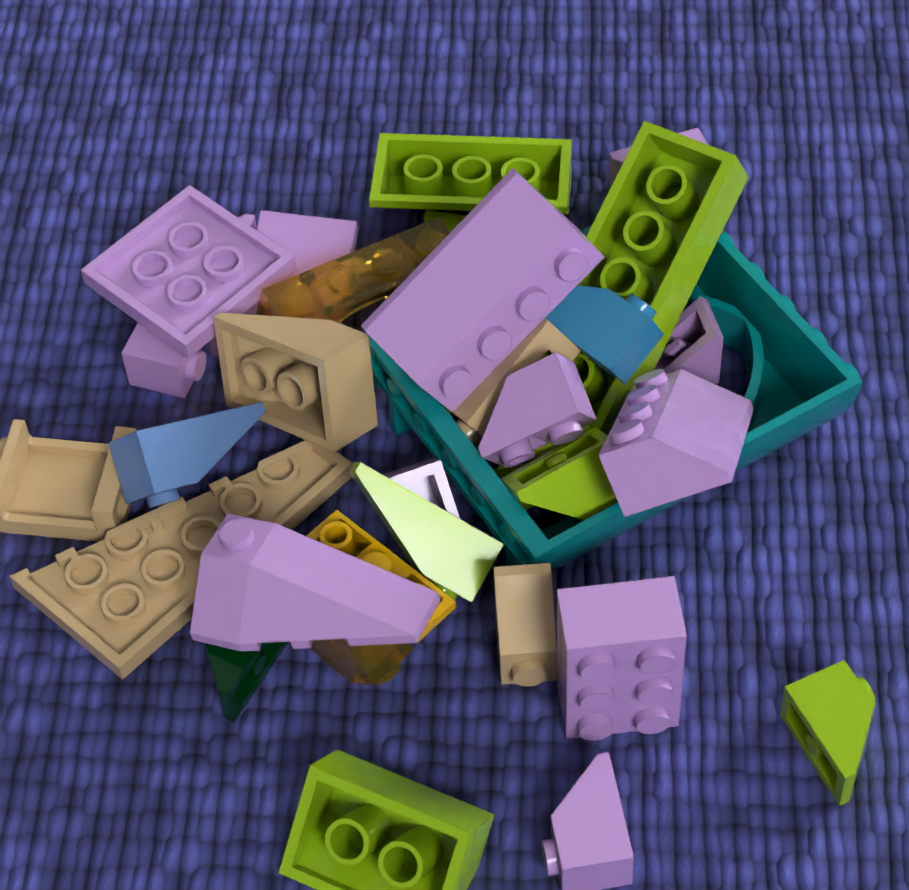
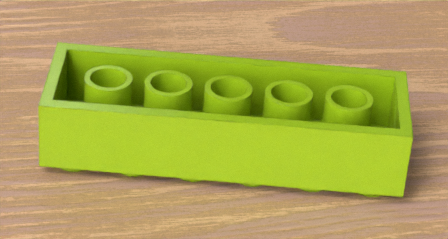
(657, 240)

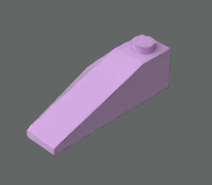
(285, 587)

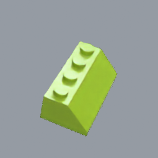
(462, 170)

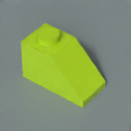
(566, 478)
(831, 723)

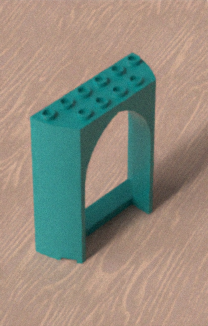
(792, 387)

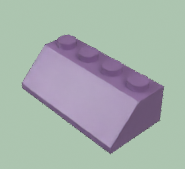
(482, 290)
(673, 439)

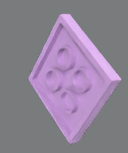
(187, 268)

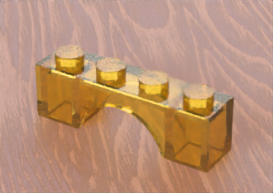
(353, 280)

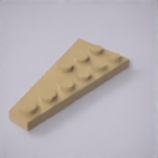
(142, 578)

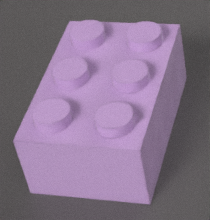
(620, 657)

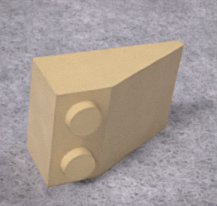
(304, 371)

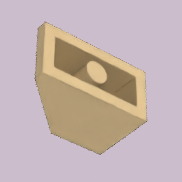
(525, 624)

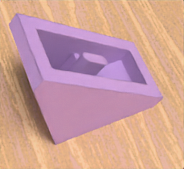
(695, 344)

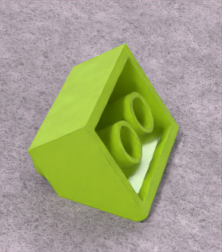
(381, 831)

